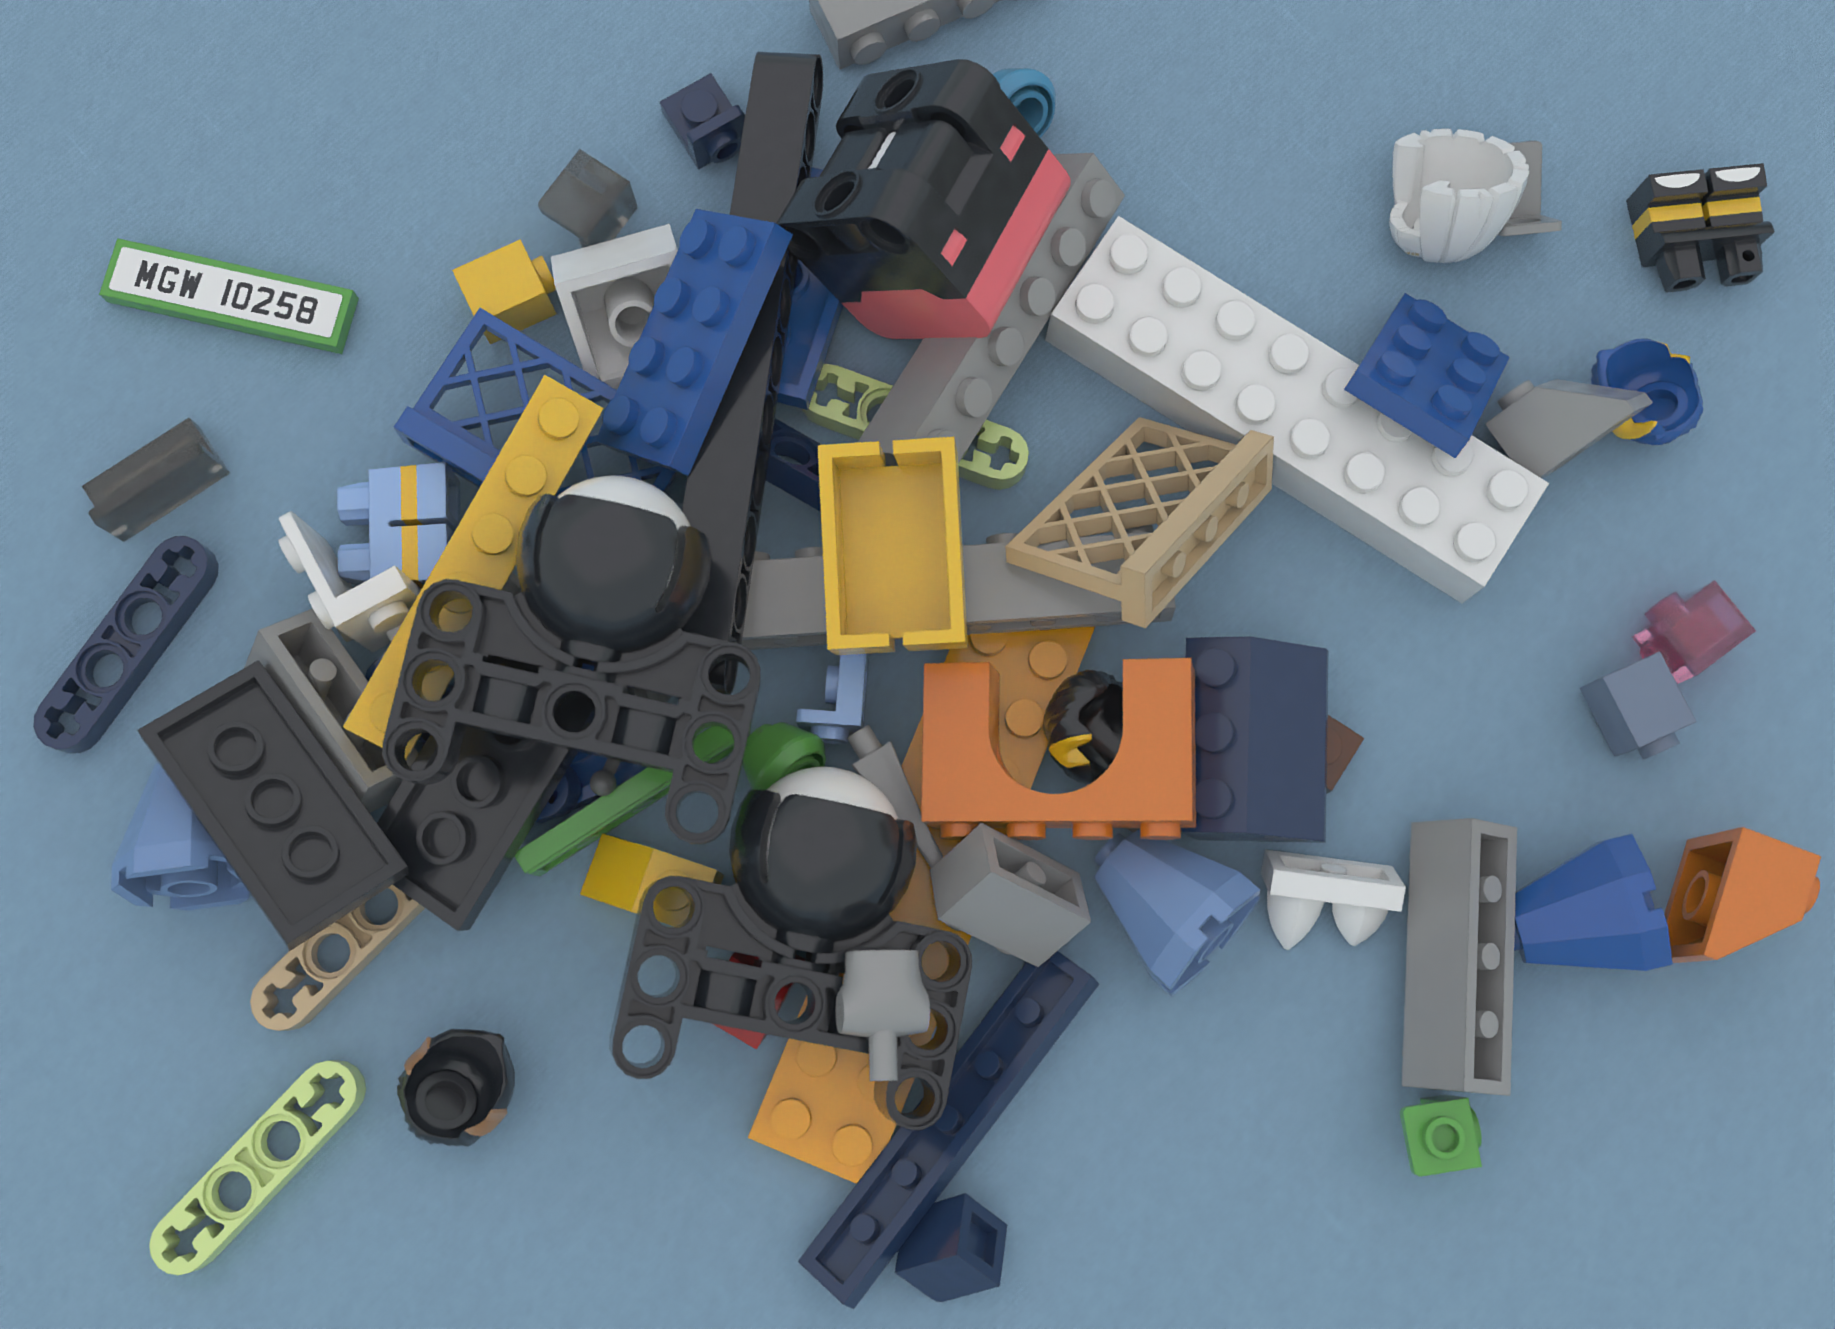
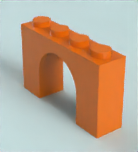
(1143, 788)

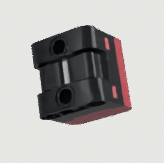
(927, 202)

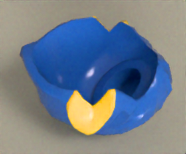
(1664, 377)

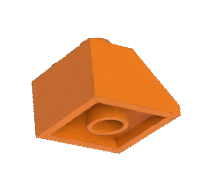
(1736, 892)

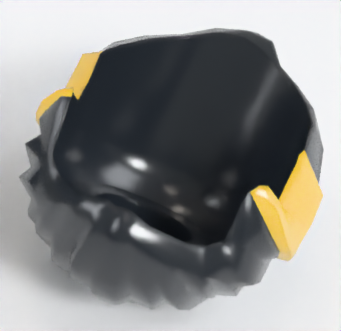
(1085, 724)

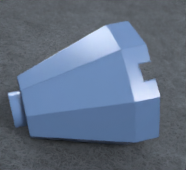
(172, 855)
(1172, 904)

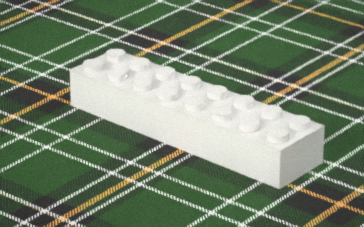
(1238, 367)

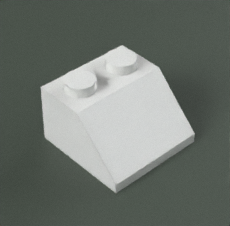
(610, 294)

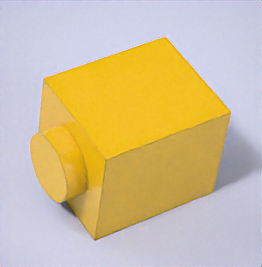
(508, 287)

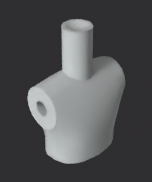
(882, 1001)

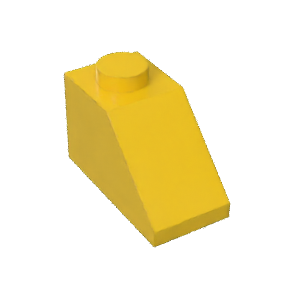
(625, 869)

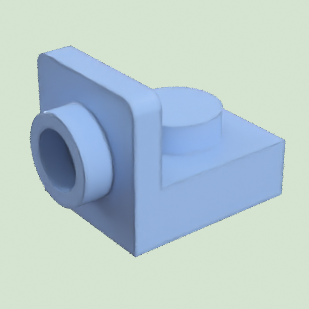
(847, 689)

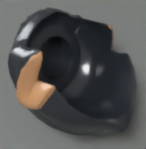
(457, 1086)

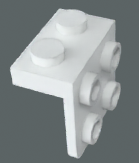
(362, 613)

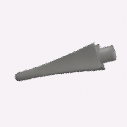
(882, 768)

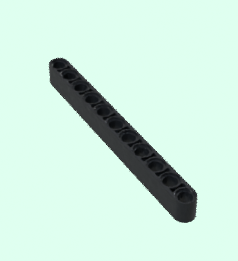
(732, 464)

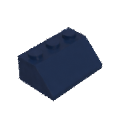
(1259, 740)

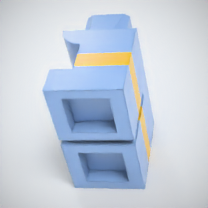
(408, 518)

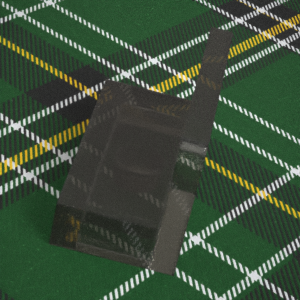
(154, 480)

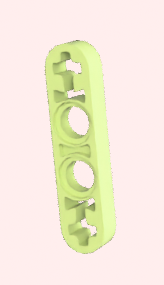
(991, 435)
(255, 1161)

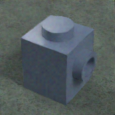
(1639, 707)

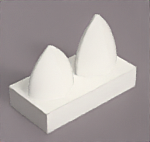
(1302, 883)

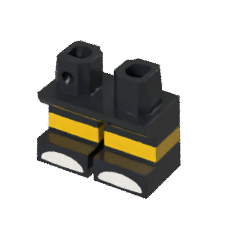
(1701, 218)

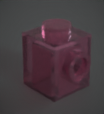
(1693, 630)

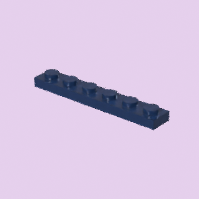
(922, 1163)

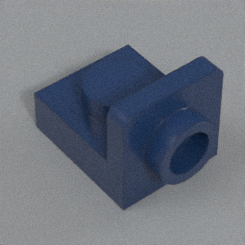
(705, 121)

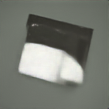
(589, 200)

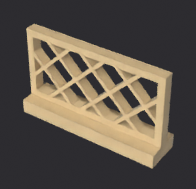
(1187, 528)

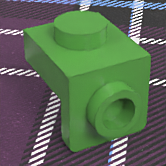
(1441, 1135)

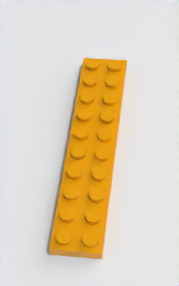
(822, 1095)

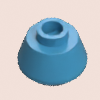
(1031, 95)

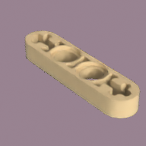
(365, 943)

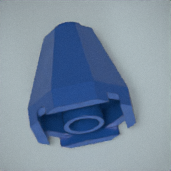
(1594, 912)

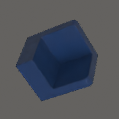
(954, 1250)

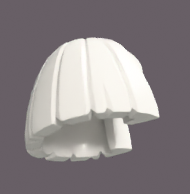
(1453, 192)

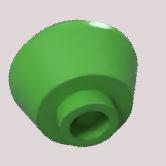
(779, 751)

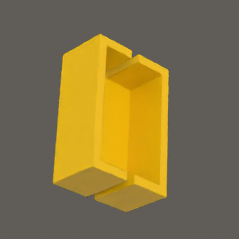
(892, 546)

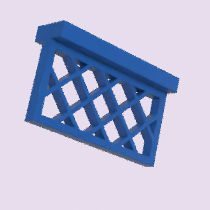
(468, 454)

